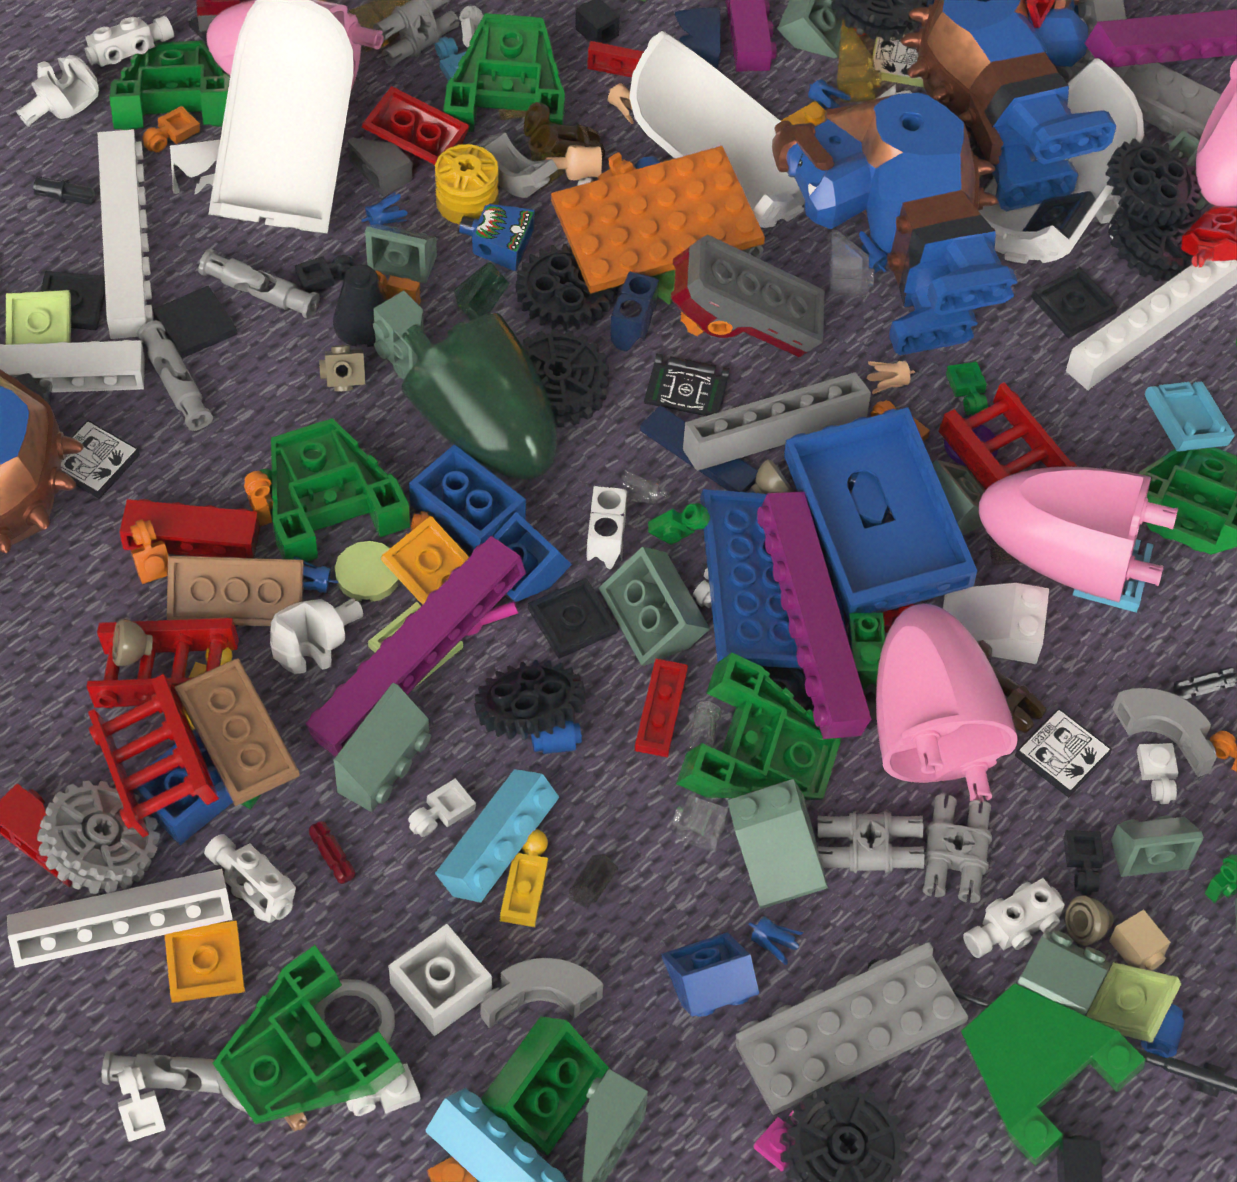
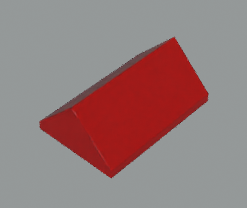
(415, 125)

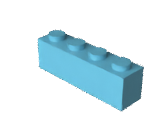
(497, 835)
(486, 1143)

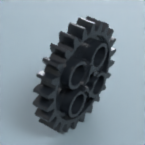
(1153, 181)
(557, 292)
(530, 699)

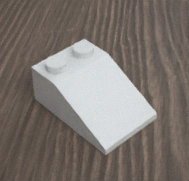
(1004, 616)

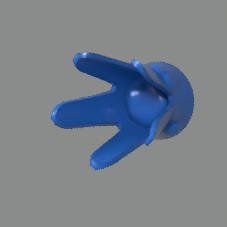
(821, 92)
(381, 214)
(877, 258)
(319, 575)
(768, 931)

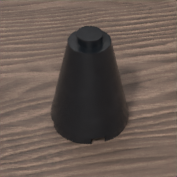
(356, 305)

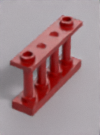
(977, 453)
(167, 636)
(186, 755)

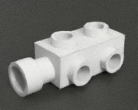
(123, 39)
(262, 881)
(1029, 918)

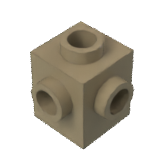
(343, 379)

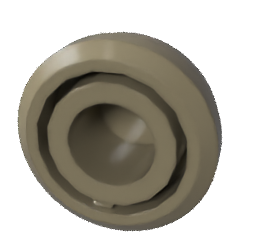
(770, 480)
(129, 643)
(1087, 920)

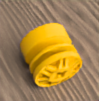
(465, 182)

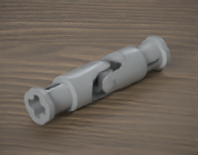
(244, 278)
(175, 375)
(164, 1071)

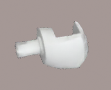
(63, 96)
(310, 630)

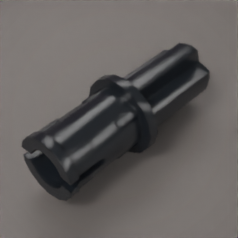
(63, 190)

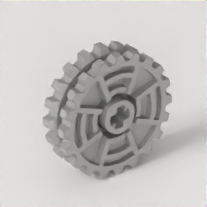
(91, 842)

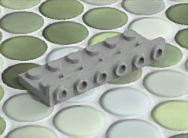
(1164, 97)
(849, 1027)

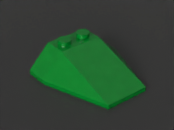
(1203, 490)

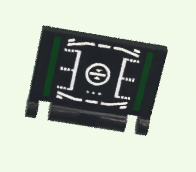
(686, 386)

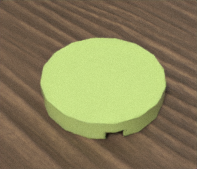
(363, 573)

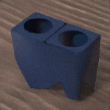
(704, 32)
(627, 330)

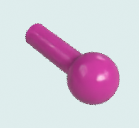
(495, 614)

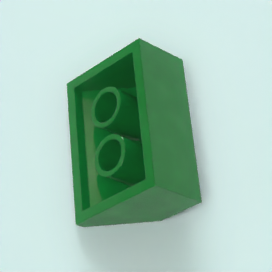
(545, 1083)

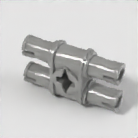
(416, 28)
(881, 829)
(941, 850)

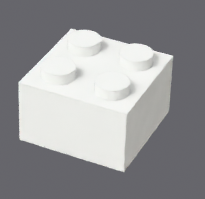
(440, 979)

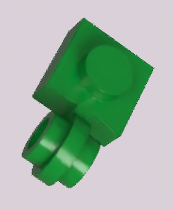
(968, 381)
(675, 526)
(1225, 881)

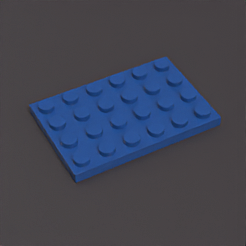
(742, 583)

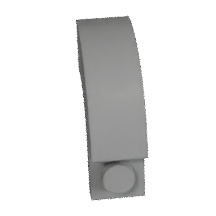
(515, 172)
(1171, 716)
(542, 980)

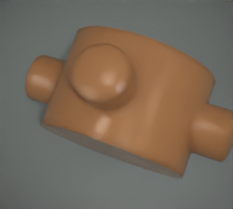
(297, 1121)

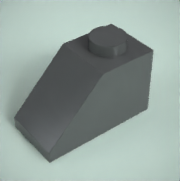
(381, 163)

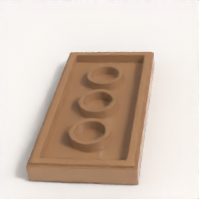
(232, 588)
(237, 731)

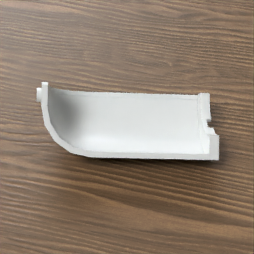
(1090, 90)
(695, 108)
(284, 117)

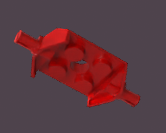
(1212, 236)

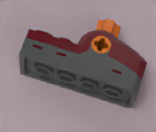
(737, 293)

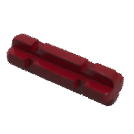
(332, 852)

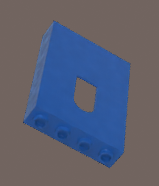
(891, 562)

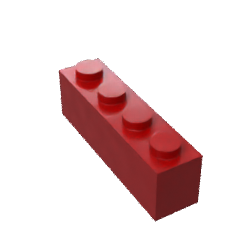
(194, 529)

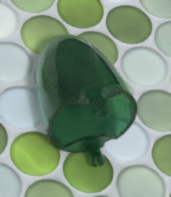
(484, 396)

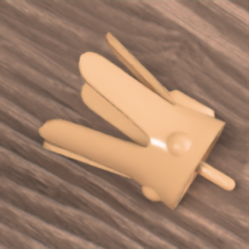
(620, 97)
(890, 375)

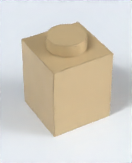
(1140, 942)

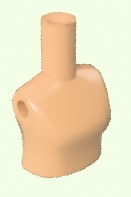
(580, 162)

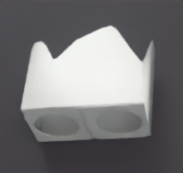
(194, 160)
(607, 504)

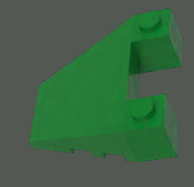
(506, 69)
(166, 79)
(325, 480)
(766, 741)
(1031, 1051)
(290, 1059)

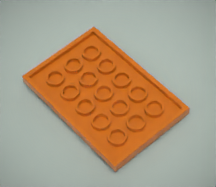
(654, 215)

